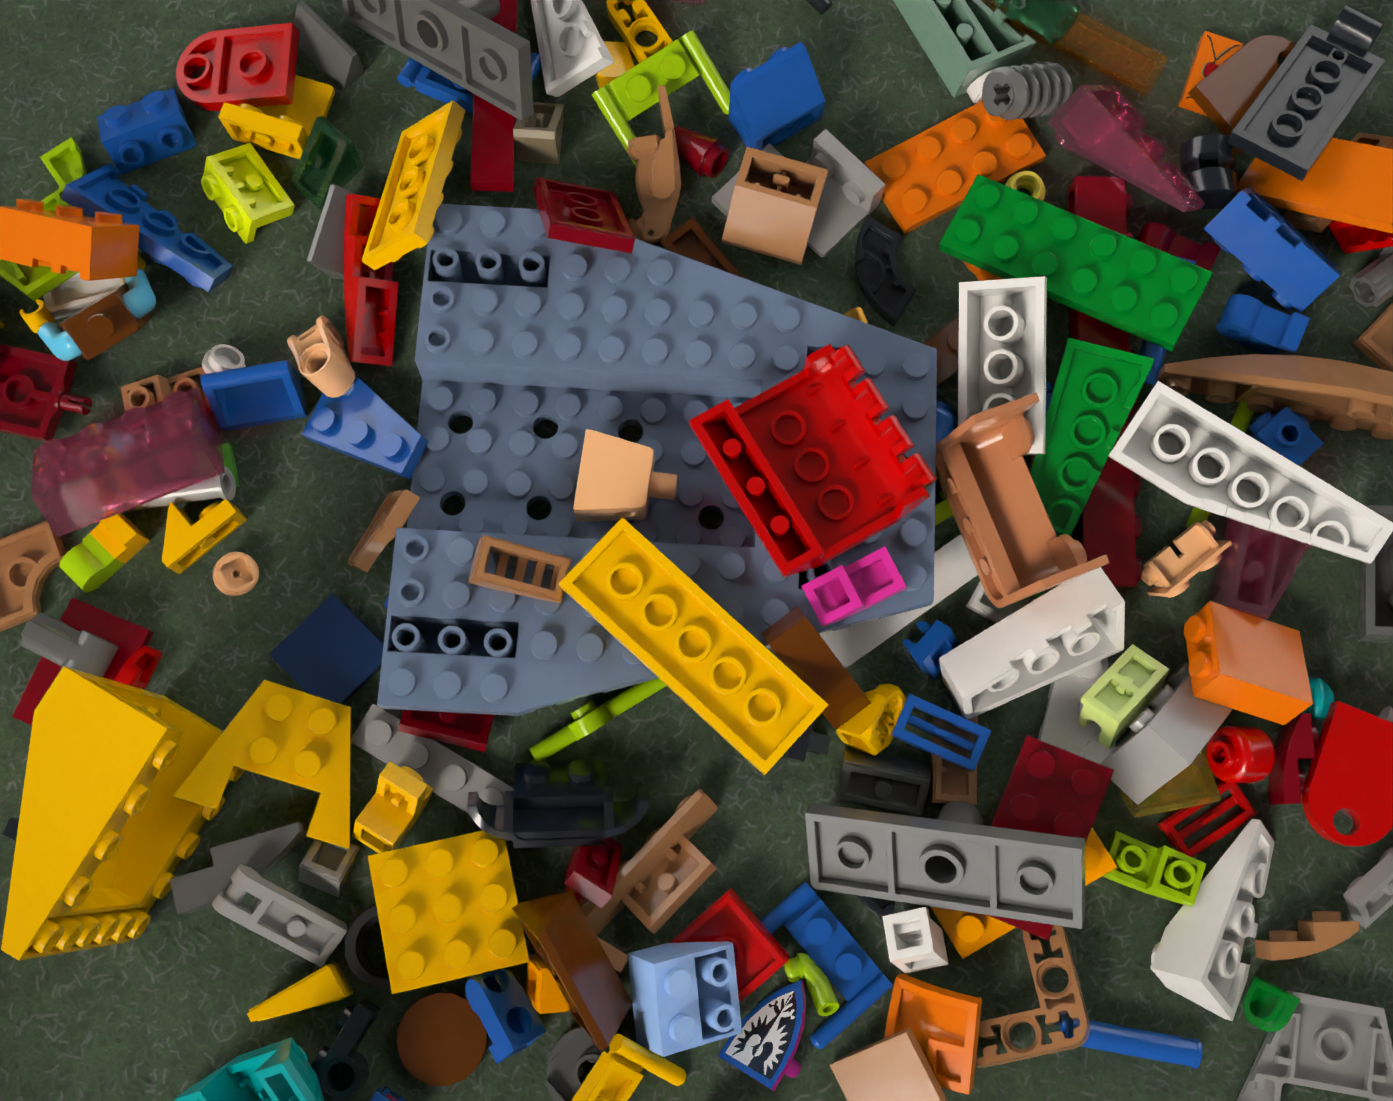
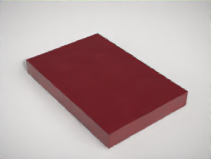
(582, 215)
(93, 620)

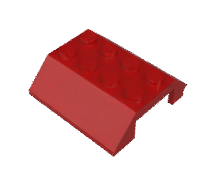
(815, 461)

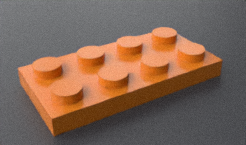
(941, 163)

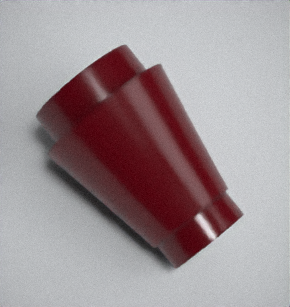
(701, 152)

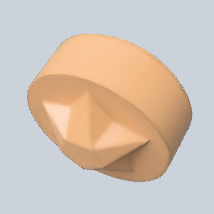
(235, 573)

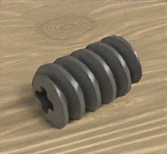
(1026, 90)

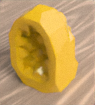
(871, 727)

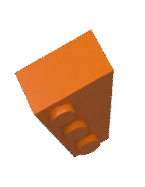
(68, 240)

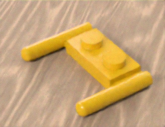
(619, 1071)

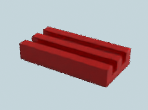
(1176, 838)

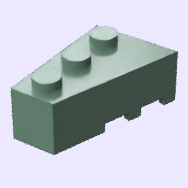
(964, 39)

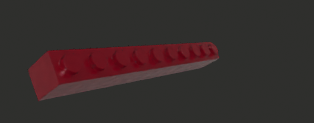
(1109, 517)

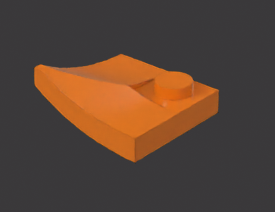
(944, 1026)

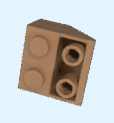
(774, 205)

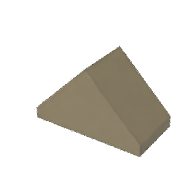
(540, 134)

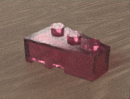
(1255, 568)

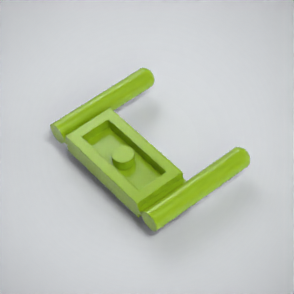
(671, 67)

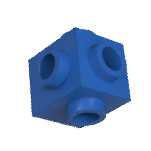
(1286, 434)

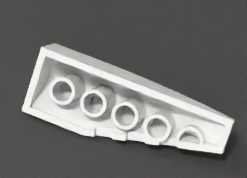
(1239, 478)

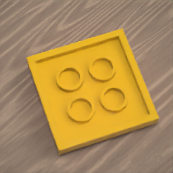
(447, 910)

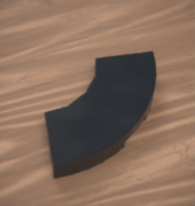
(879, 271)

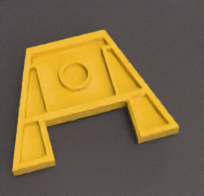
(289, 740)

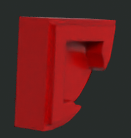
(139, 667)

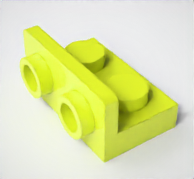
(245, 190)

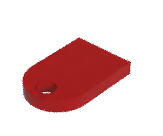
(241, 67)
(1351, 774)

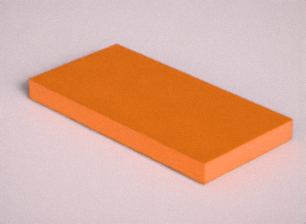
(1345, 185)

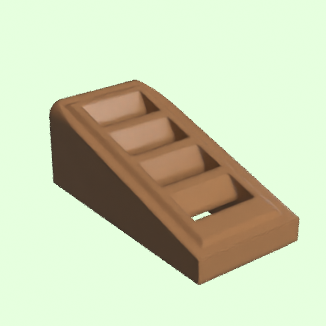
(506, 549)

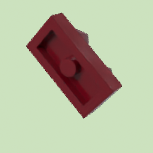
(593, 872)

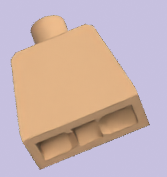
(618, 480)

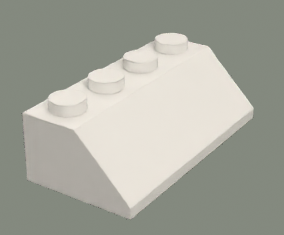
(1003, 348)

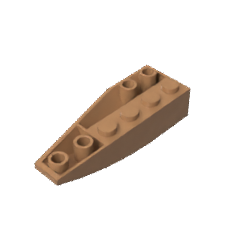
(1314, 387)

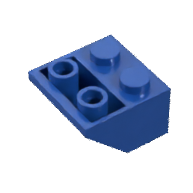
(776, 98)

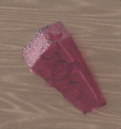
(1108, 132)

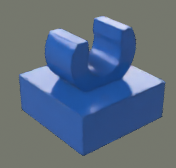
(935, 643)

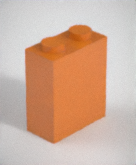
(1247, 663)

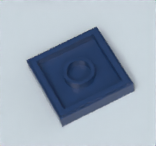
(330, 652)

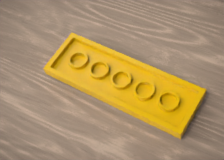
(693, 645)

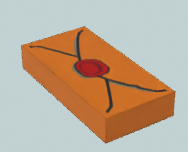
(1210, 54)

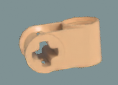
(323, 358)

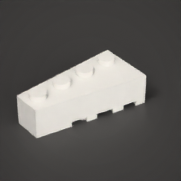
(1037, 644)

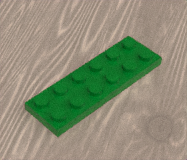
(1083, 261)

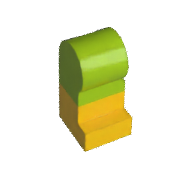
(103, 552)

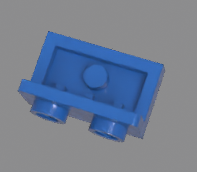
(145, 131)

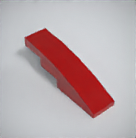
(368, 293)

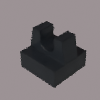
(807, 742)

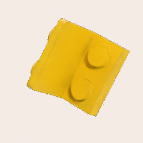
(280, 127)

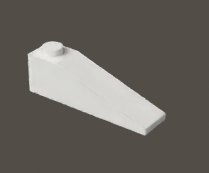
(1206, 940)

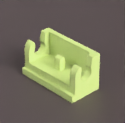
(1122, 694)

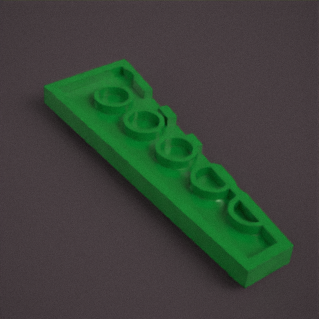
(1082, 425)

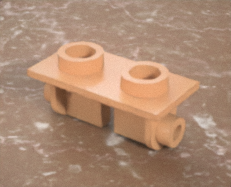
(1198, 553)

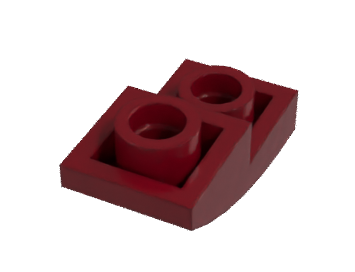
(1294, 742)

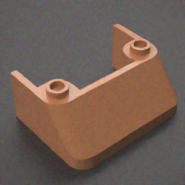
(1001, 508)

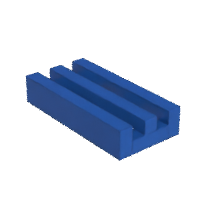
(975, 748)

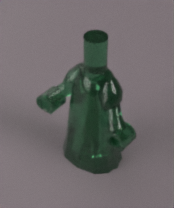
(1046, 17)

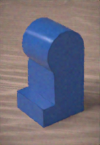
(1261, 326)
(504, 1012)

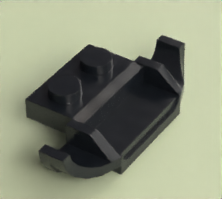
(558, 806)

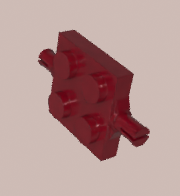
(36, 393)

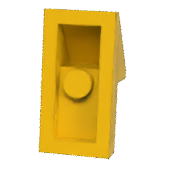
(189, 541)

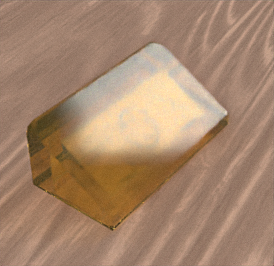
(1187, 789)

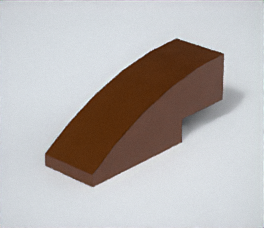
(813, 661)

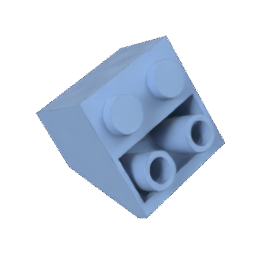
(684, 995)

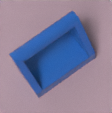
(255, 395)

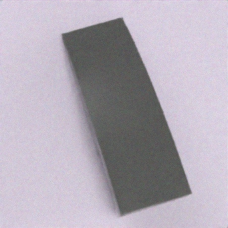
(258, 851)

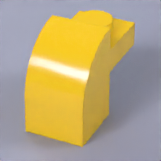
(392, 809)

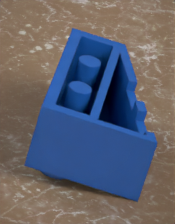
(1272, 250)

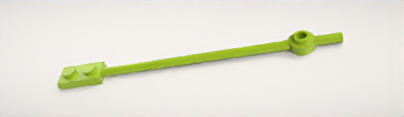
(590, 717)

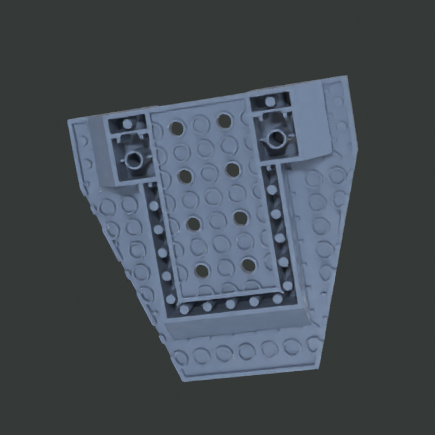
(599, 343)

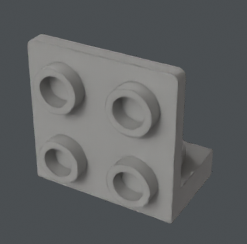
(848, 194)

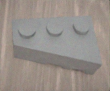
(1164, 738)

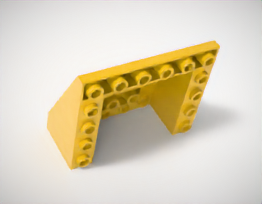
(101, 814)

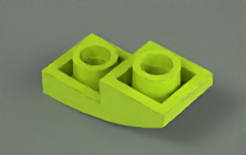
(1155, 870)

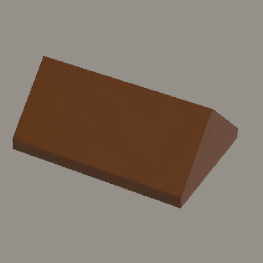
(577, 963)

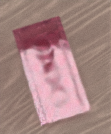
(126, 461)

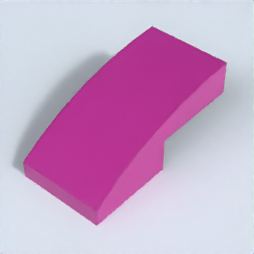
(854, 587)

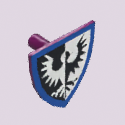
(770, 1037)

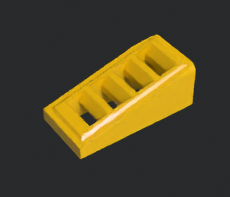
(317, 989)

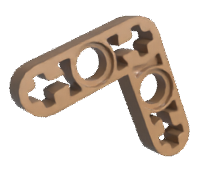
(1052, 1007)

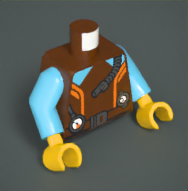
(99, 323)

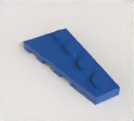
(157, 230)

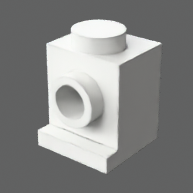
(914, 940)

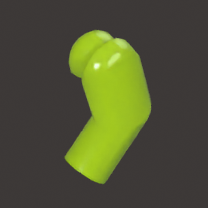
(817, 982)

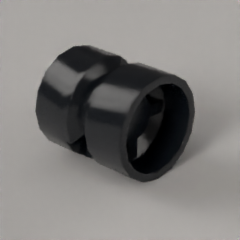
(1208, 167)

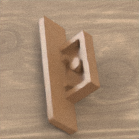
(662, 871)

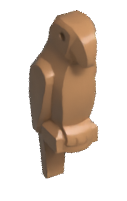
(656, 177)

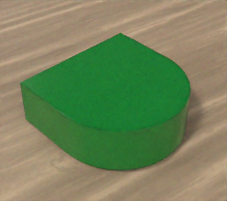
(1268, 1005)

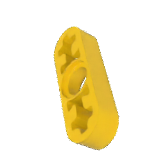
(644, 21)

